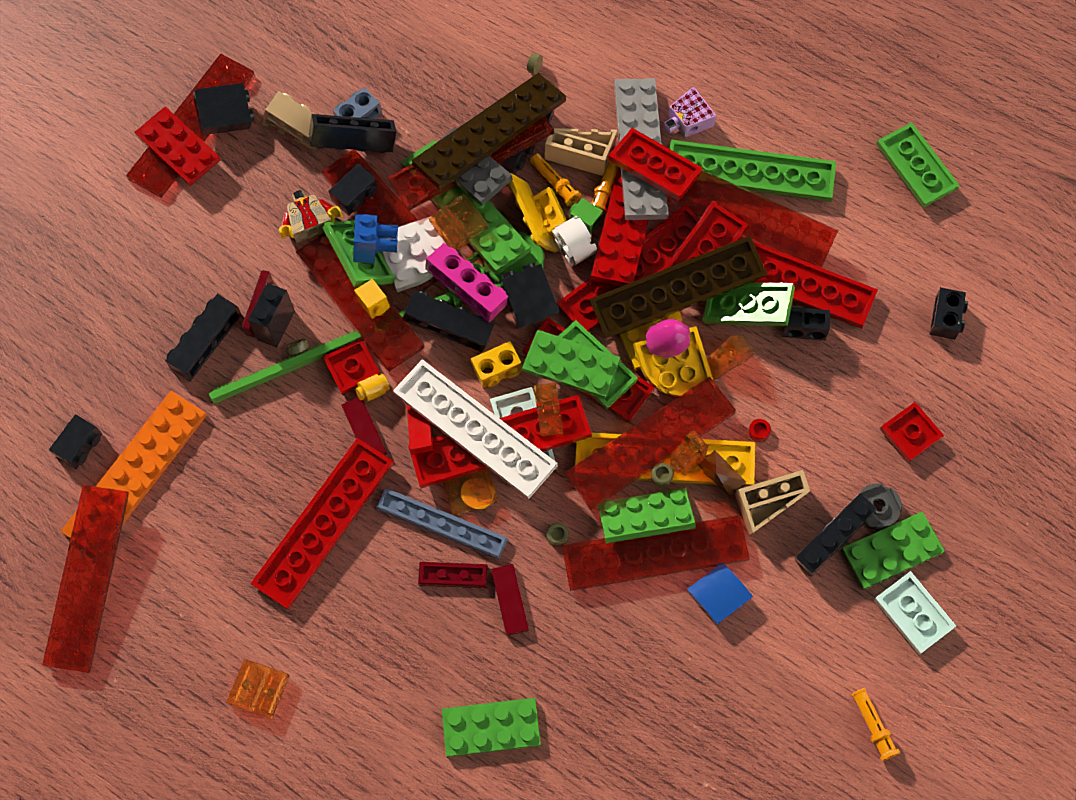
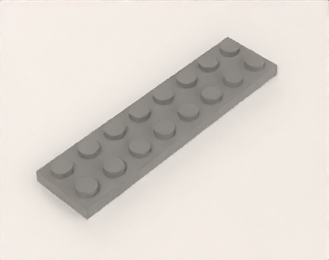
(639, 110)

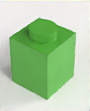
(588, 213)

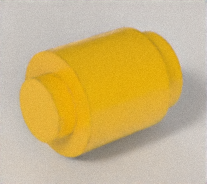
(372, 387)

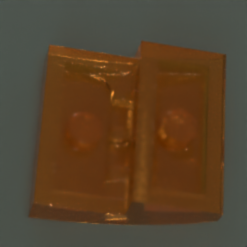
(458, 222)
(475, 489)
(258, 689)

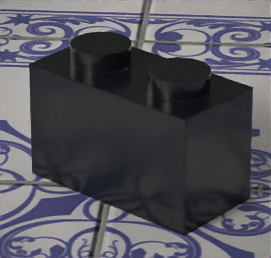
(353, 190)
(76, 442)

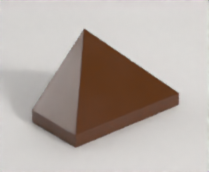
(722, 473)

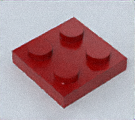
(350, 365)
(911, 432)

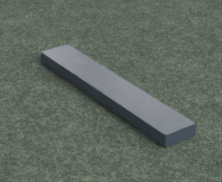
(442, 523)

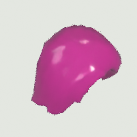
(668, 338)

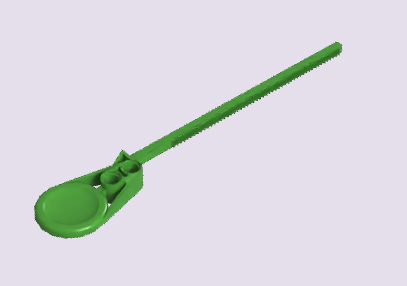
(234, 388)

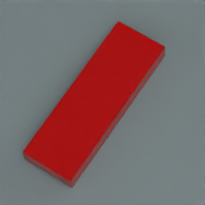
(419, 433)

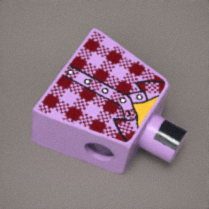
(690, 114)

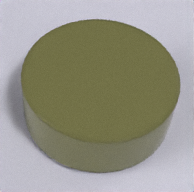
(534, 63)
(297, 346)
(662, 474)
(557, 534)

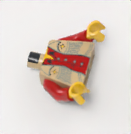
(307, 217)

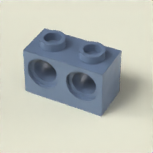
(353, 108)

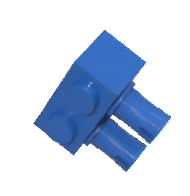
(369, 240)

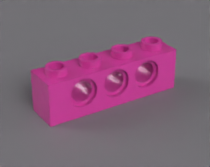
(453, 279)

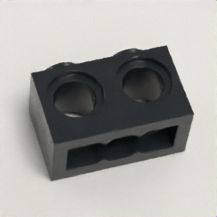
(944, 312)
(807, 324)

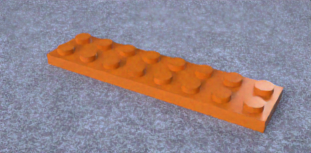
(150, 451)

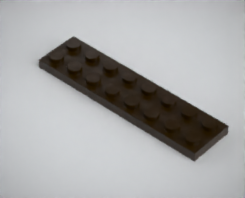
(488, 131)
(678, 287)

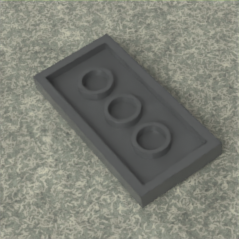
(483, 179)

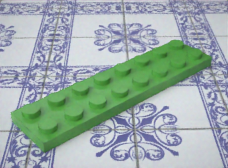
(763, 170)
(497, 245)

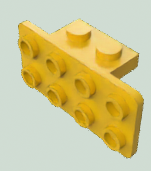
(540, 212)

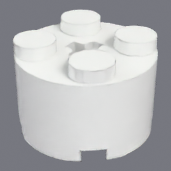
(574, 240)

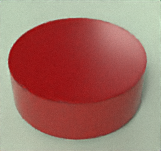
(759, 430)

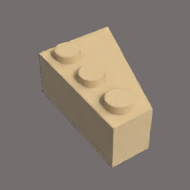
(289, 118)
(581, 149)
(769, 498)

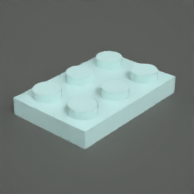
(914, 613)

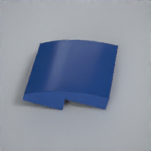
(719, 593)

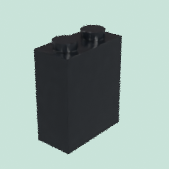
(223, 109)
(529, 295)
(271, 315)

